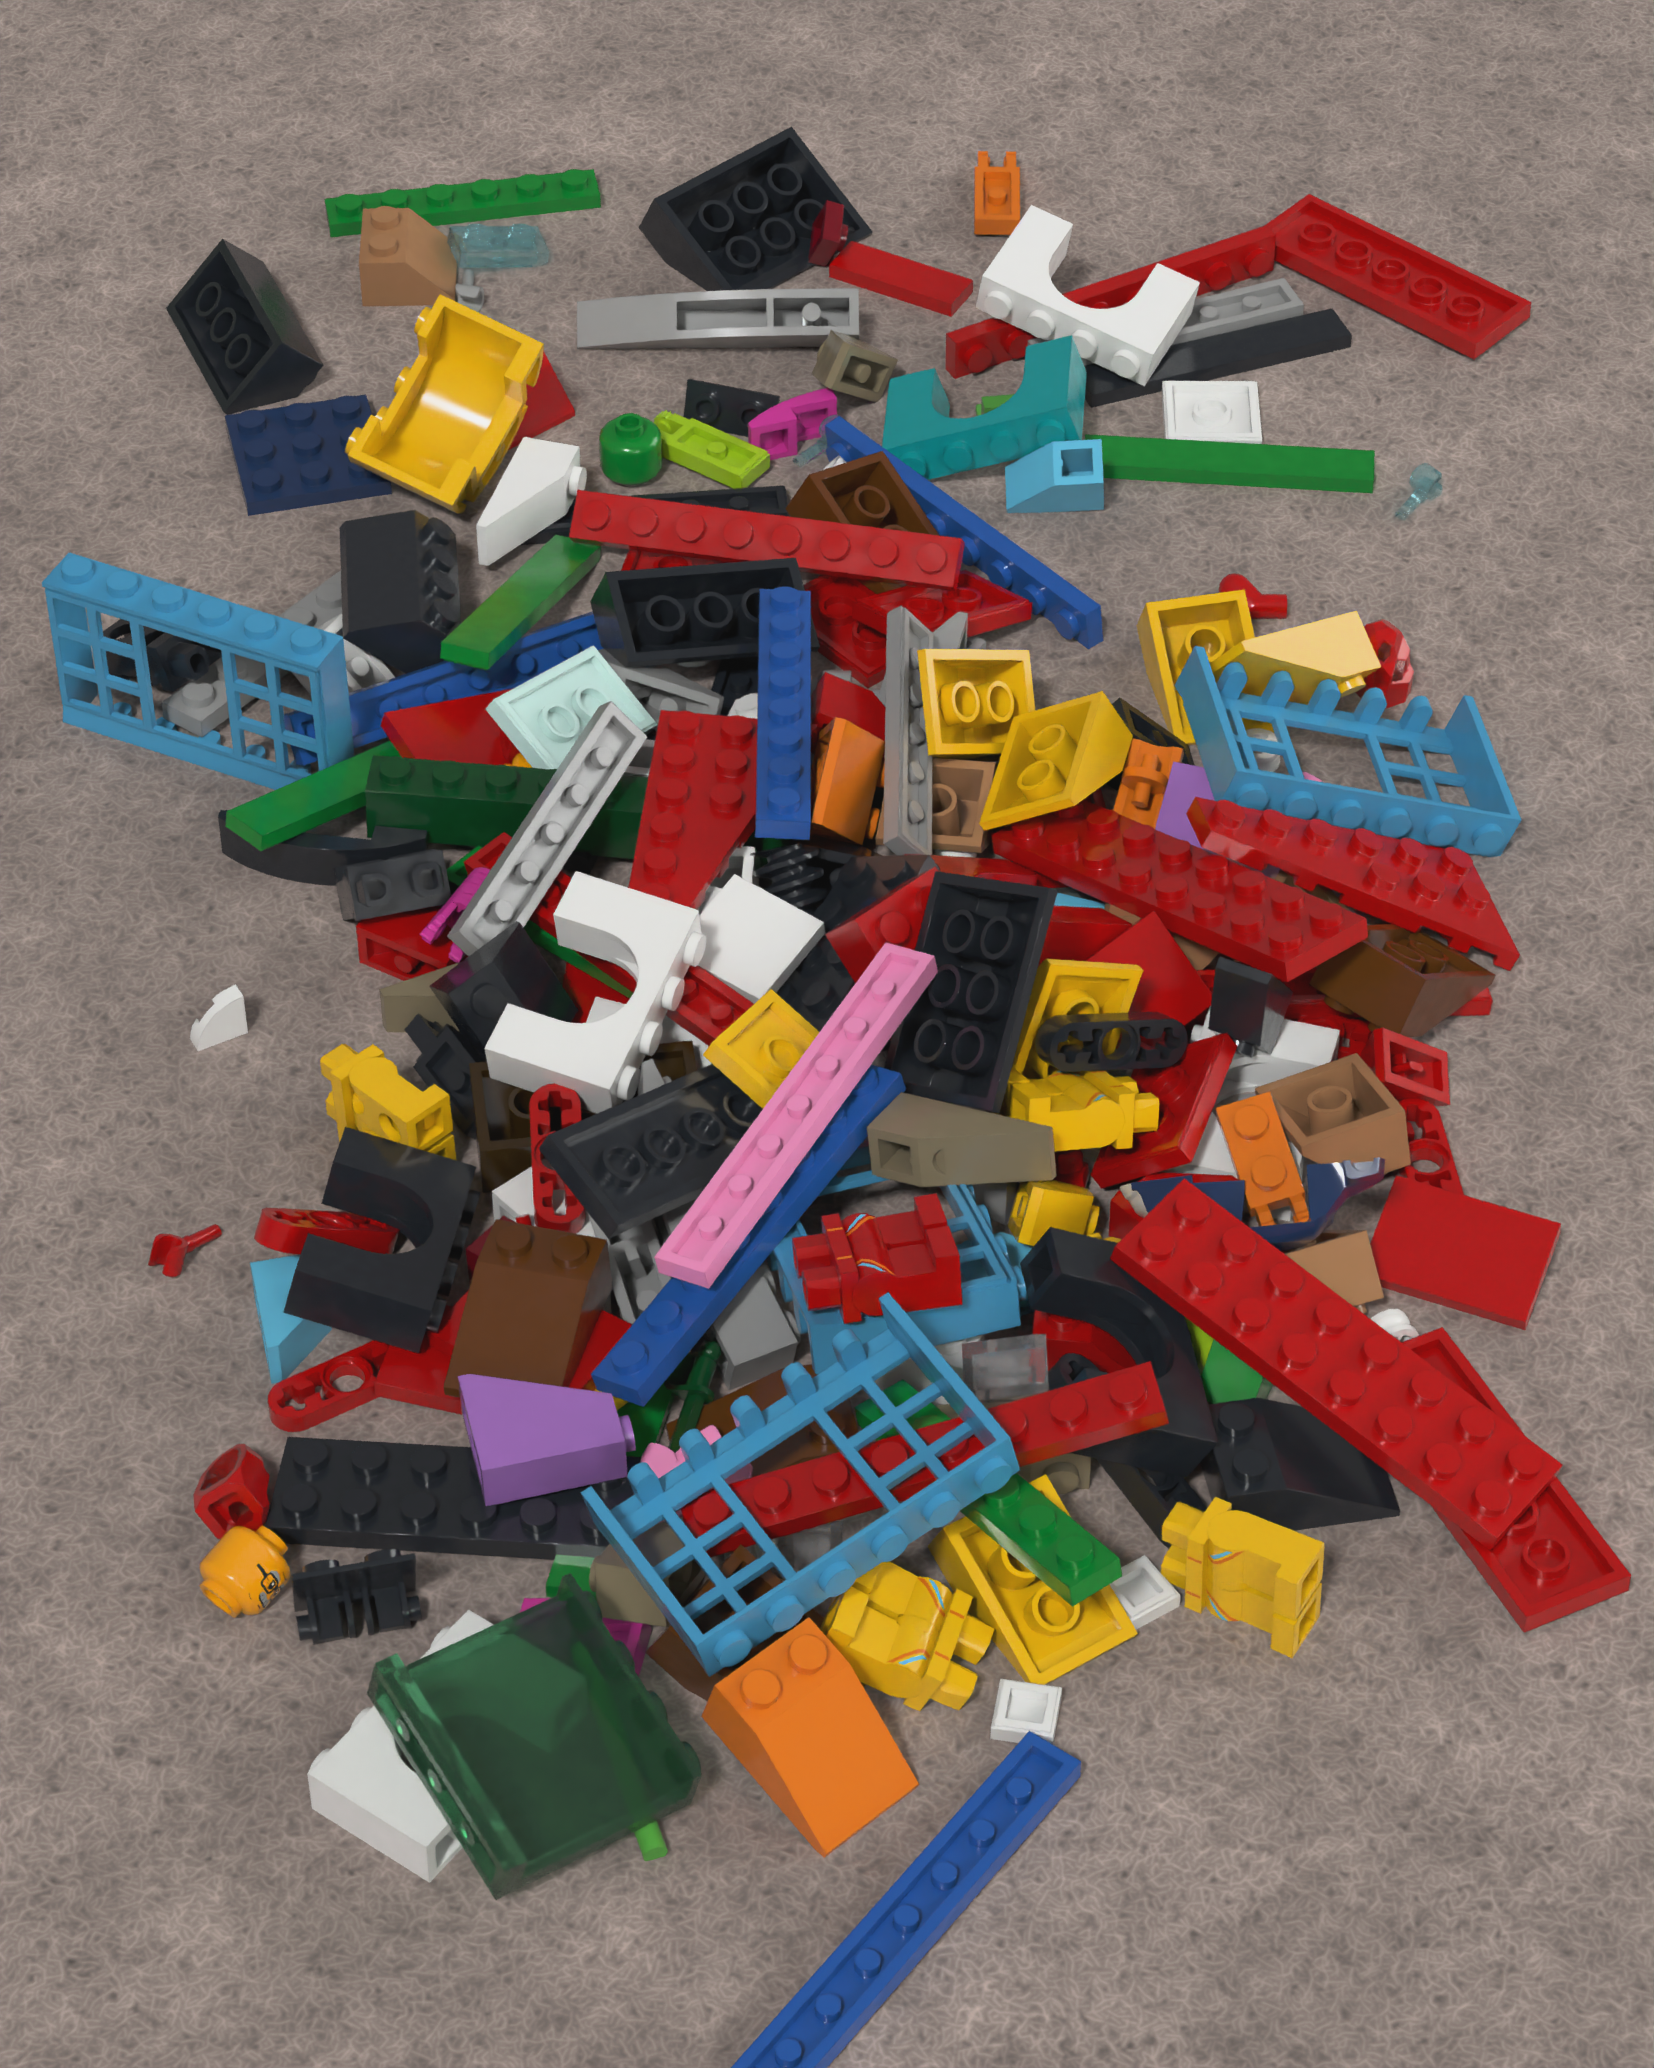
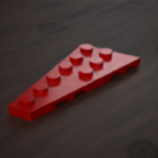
(696, 803)
(1374, 873)

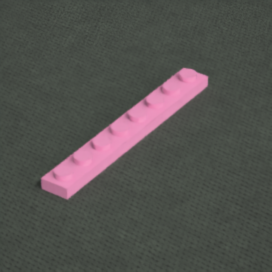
(795, 1116)

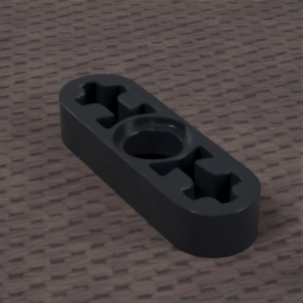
(1093, 1029)

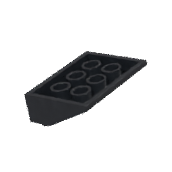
(748, 217)
(970, 1017)

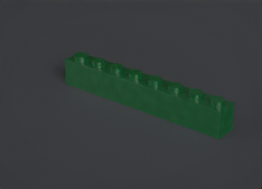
(480, 801)

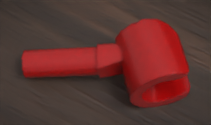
(172, 1249)

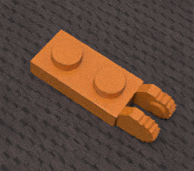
(996, 195)
(1262, 1158)

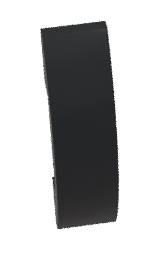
(313, 856)

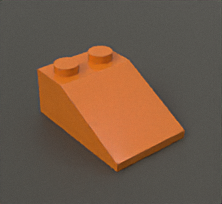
(843, 782)
(810, 1737)

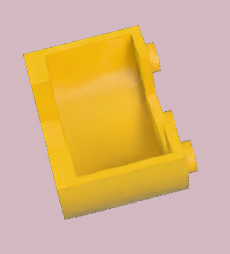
(452, 407)

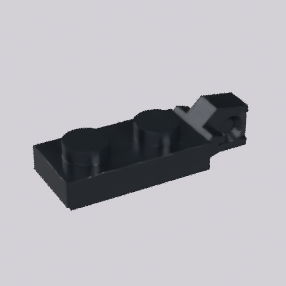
(446, 1064)

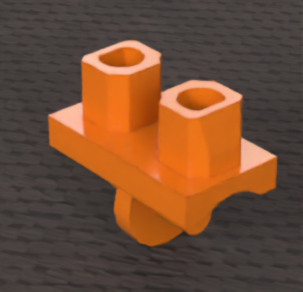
(1145, 781)

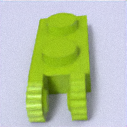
(710, 451)

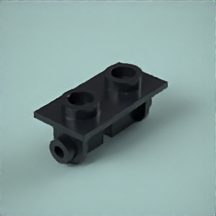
(725, 406)

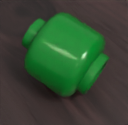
(630, 449)

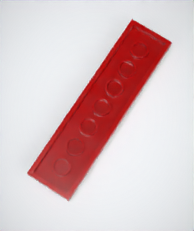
(1186, 886)
(1337, 1363)

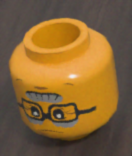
(244, 1570)

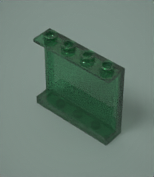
(536, 1739)

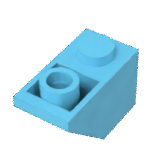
(1057, 478)

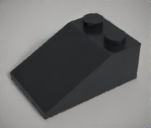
(1292, 1468)

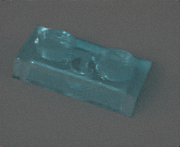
(497, 246)

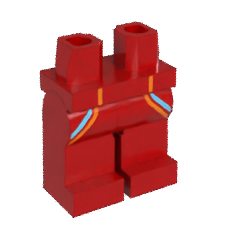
(872, 1255)

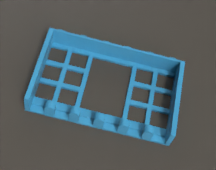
(206, 620)
(1233, 773)
(987, 1302)
(762, 1430)

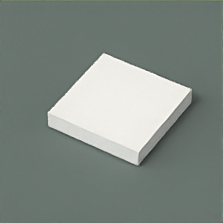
(1212, 411)
(755, 938)

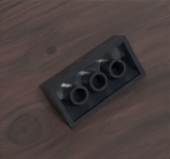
(243, 332)
(399, 587)
(688, 611)

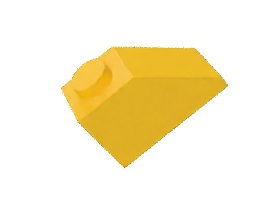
(1053, 1205)

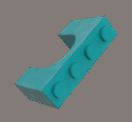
(1040, 412)

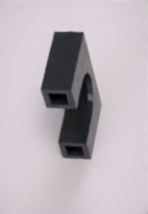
(1077, 1280)
(379, 1293)

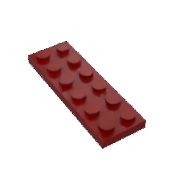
(1395, 277)
(1553, 1554)

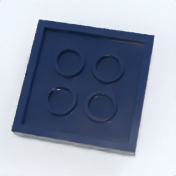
(299, 457)

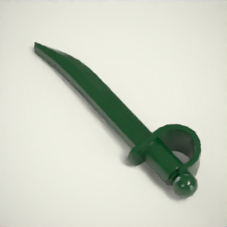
(691, 1384)

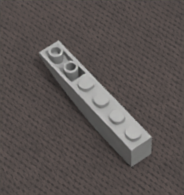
(718, 319)
(752, 1328)

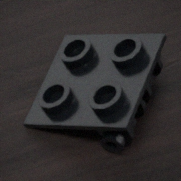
(381, 1577)

